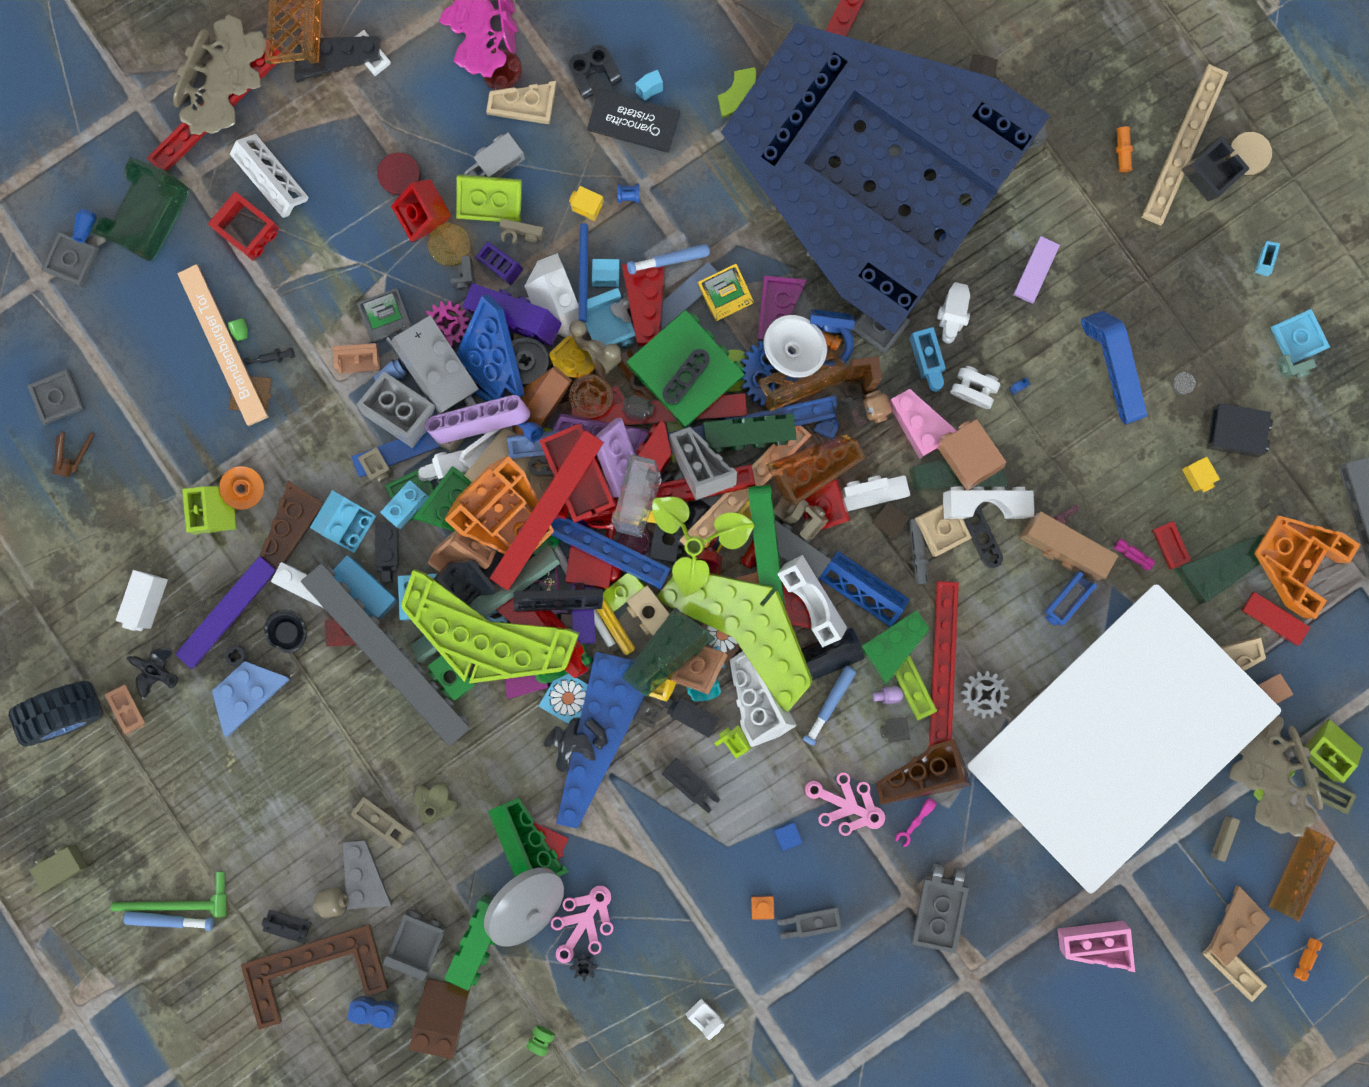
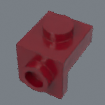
(712, 558)

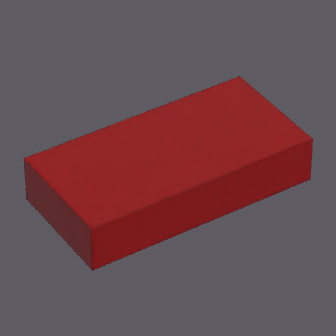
(1171, 545)

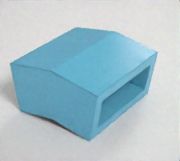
(649, 85)
(1270, 247)
(605, 272)

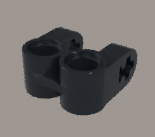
(591, 66)

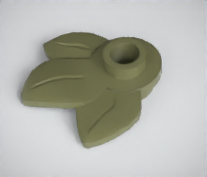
(434, 799)

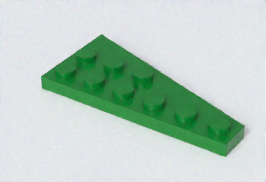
(444, 496)

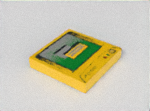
(725, 292)

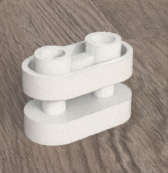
(970, 377)

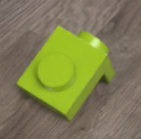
(734, 740)

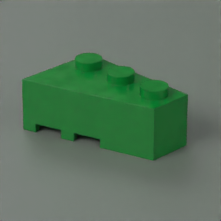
(894, 646)

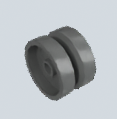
(533, 351)

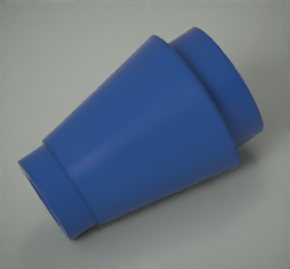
(83, 224)

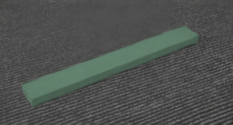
(486, 604)

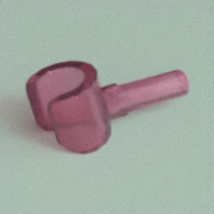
(1061, 517)

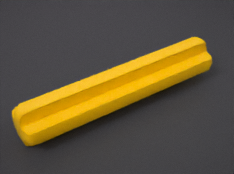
(615, 628)

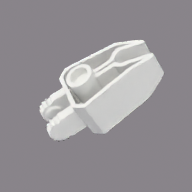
(954, 311)
(440, 466)

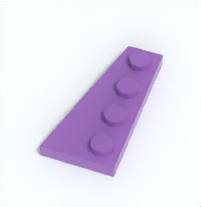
(564, 421)

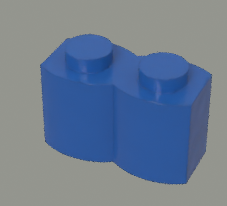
(367, 1010)

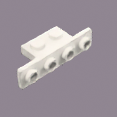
(874, 491)

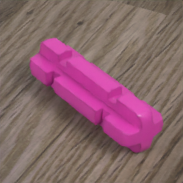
(1134, 554)

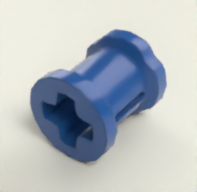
(628, 193)

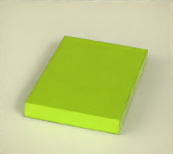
(488, 198)

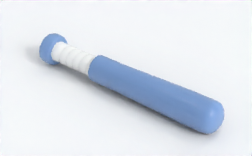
(670, 258)
(831, 702)
(161, 920)

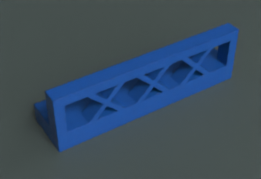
(867, 585)

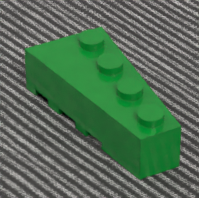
(472, 950)

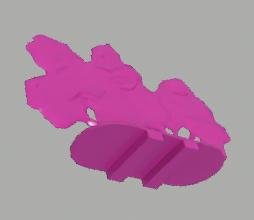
(474, 20)

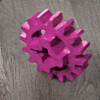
(455, 322)

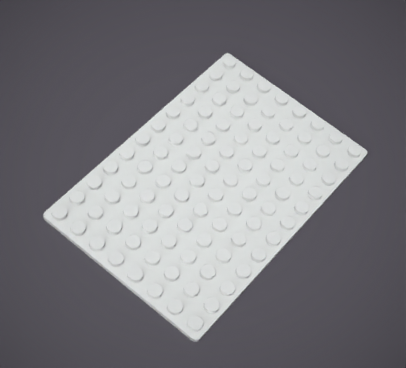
(1123, 738)

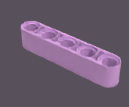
(477, 419)

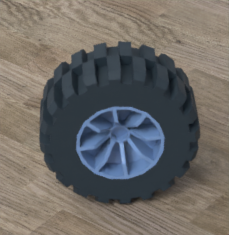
(55, 713)

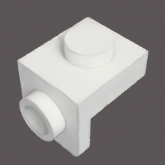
(705, 1019)

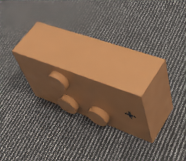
(1068, 547)

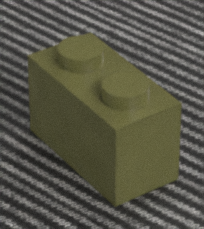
(58, 868)

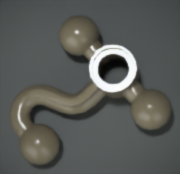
(603, 356)

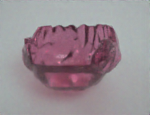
(636, 543)

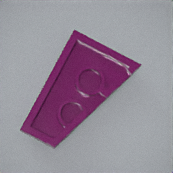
(777, 300)

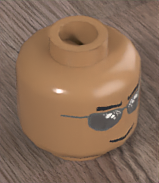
(877, 406)

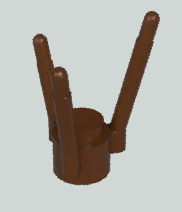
(63, 466)

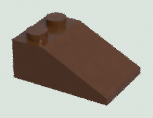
(439, 1019)

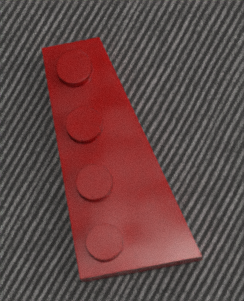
(646, 301)

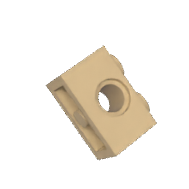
(643, 599)

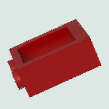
(229, 212)

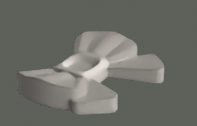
(619, 309)

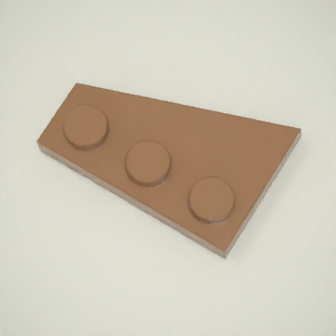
(1238, 927)

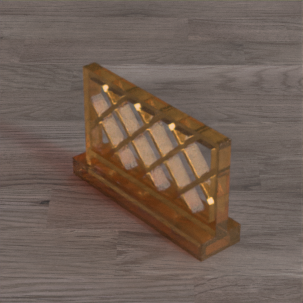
(310, 36)

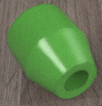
(238, 329)

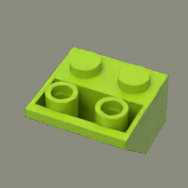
(207, 511)
(1334, 752)

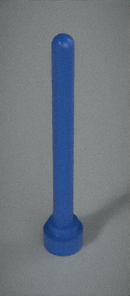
(531, 430)

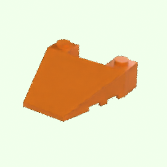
(1292, 555)

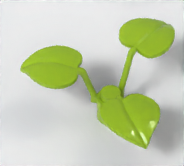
(691, 573)

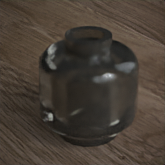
(638, 407)

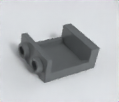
(415, 945)

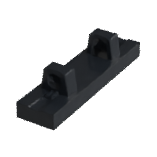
(558, 599)

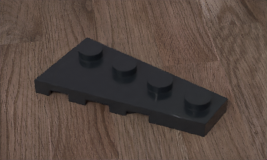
(338, 54)

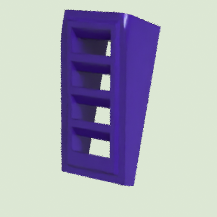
(509, 272)

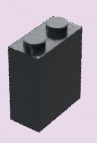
(1239, 430)

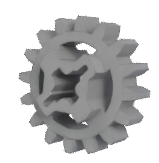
(990, 702)

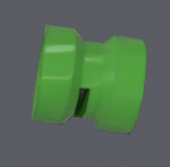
(540, 1040)

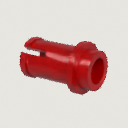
(749, 558)

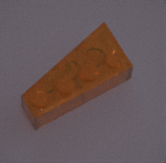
(814, 467)

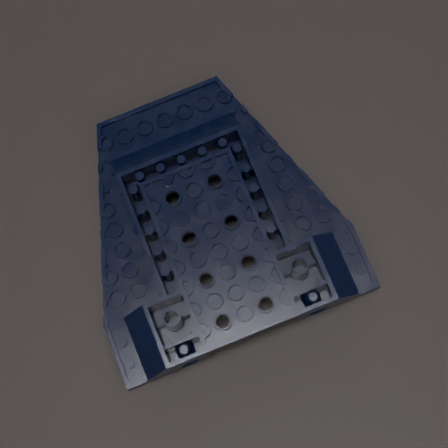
(939, 116)

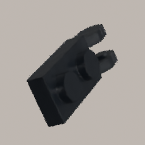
(689, 783)

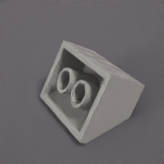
(396, 409)

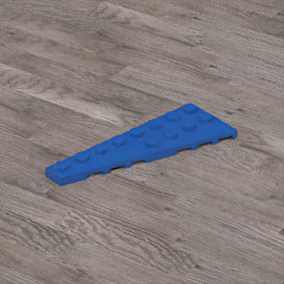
(613, 706)

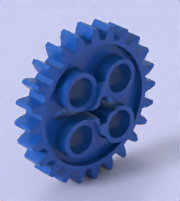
(755, 366)

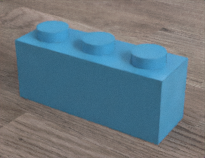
(365, 587)

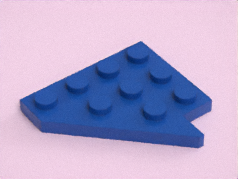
(488, 351)

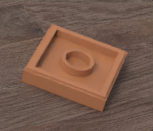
(700, 670)

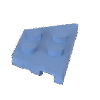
(244, 694)

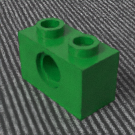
(454, 690)

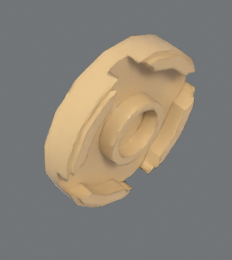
(1253, 150)

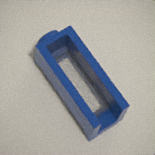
(1069, 600)

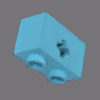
(404, 504)

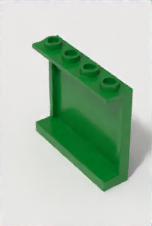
(667, 352)

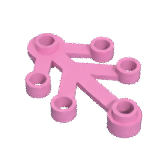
(848, 806)
(585, 921)

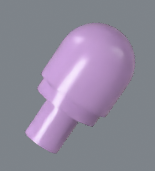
(889, 695)

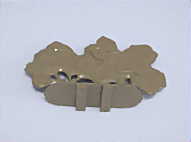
(225, 74)
(1268, 769)

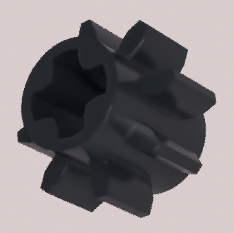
(585, 972)

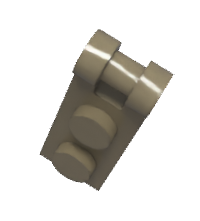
(381, 822)

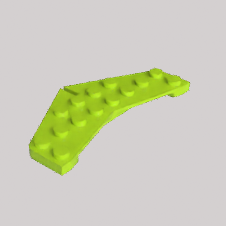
(758, 628)
(469, 638)

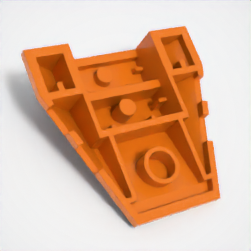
(495, 506)

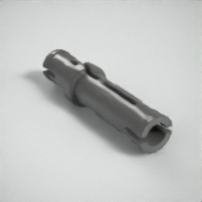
(918, 552)

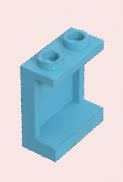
(604, 325)

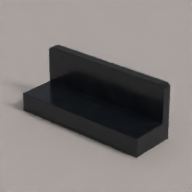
(833, 656)

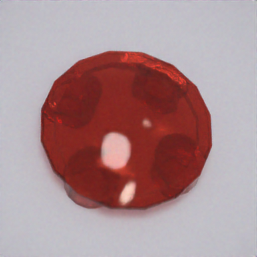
(506, 75)

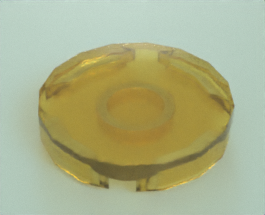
(448, 244)

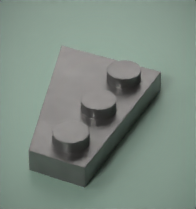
(362, 877)

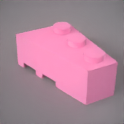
(919, 422)
(1099, 943)

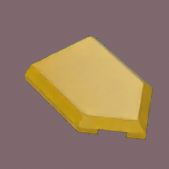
(571, 358)

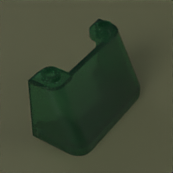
(145, 211)

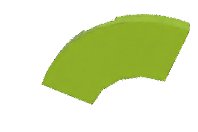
(741, 85)

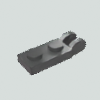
(812, 923)

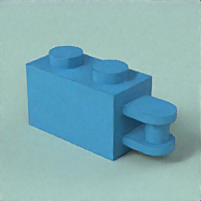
(928, 357)

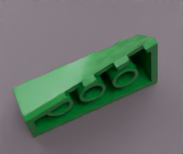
(521, 840)

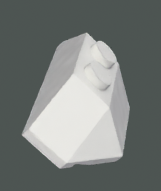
(551, 290)

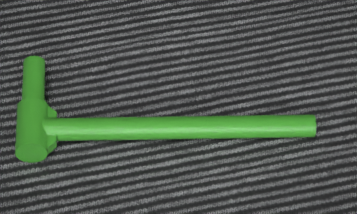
(216, 905)

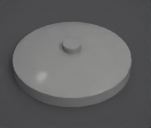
(523, 907)

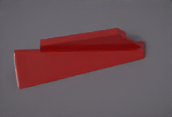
(547, 619)

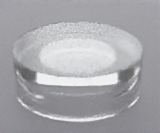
(1183, 383)

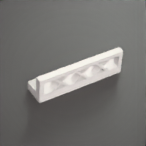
(264, 175)

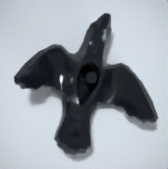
(152, 671)
(568, 742)

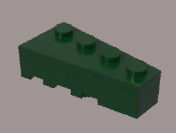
(749, 431)

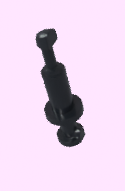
(277, 356)

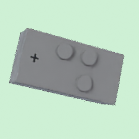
(434, 365)

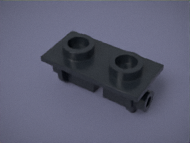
(286, 926)

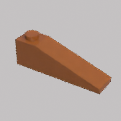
(543, 397)

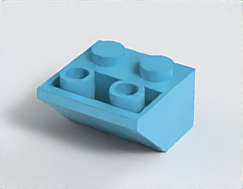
(343, 521)

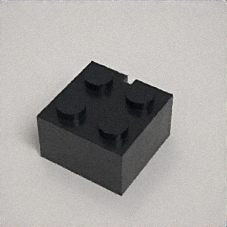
(1211, 172)

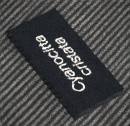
(633, 120)

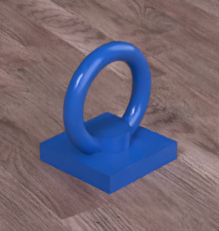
(835, 322)

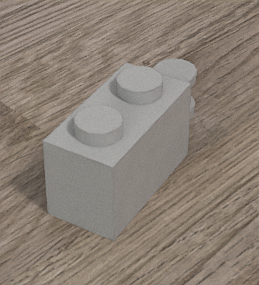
(497, 157)

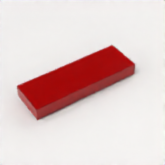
(1275, 619)

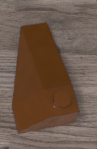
(931, 773)

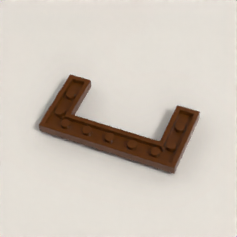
(260, 971)

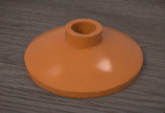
(241, 476)

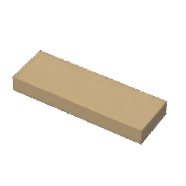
(1239, 975)

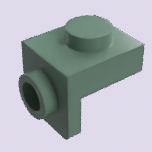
(1301, 370)

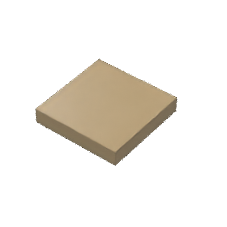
(941, 533)

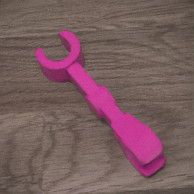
(927, 807)

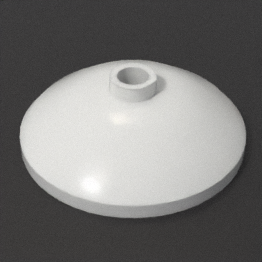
(802, 339)

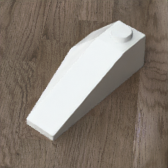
(759, 710)

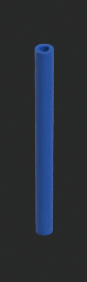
(583, 272)

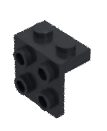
(465, 580)

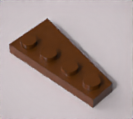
(291, 523)

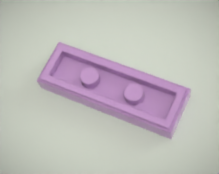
(1036, 269)

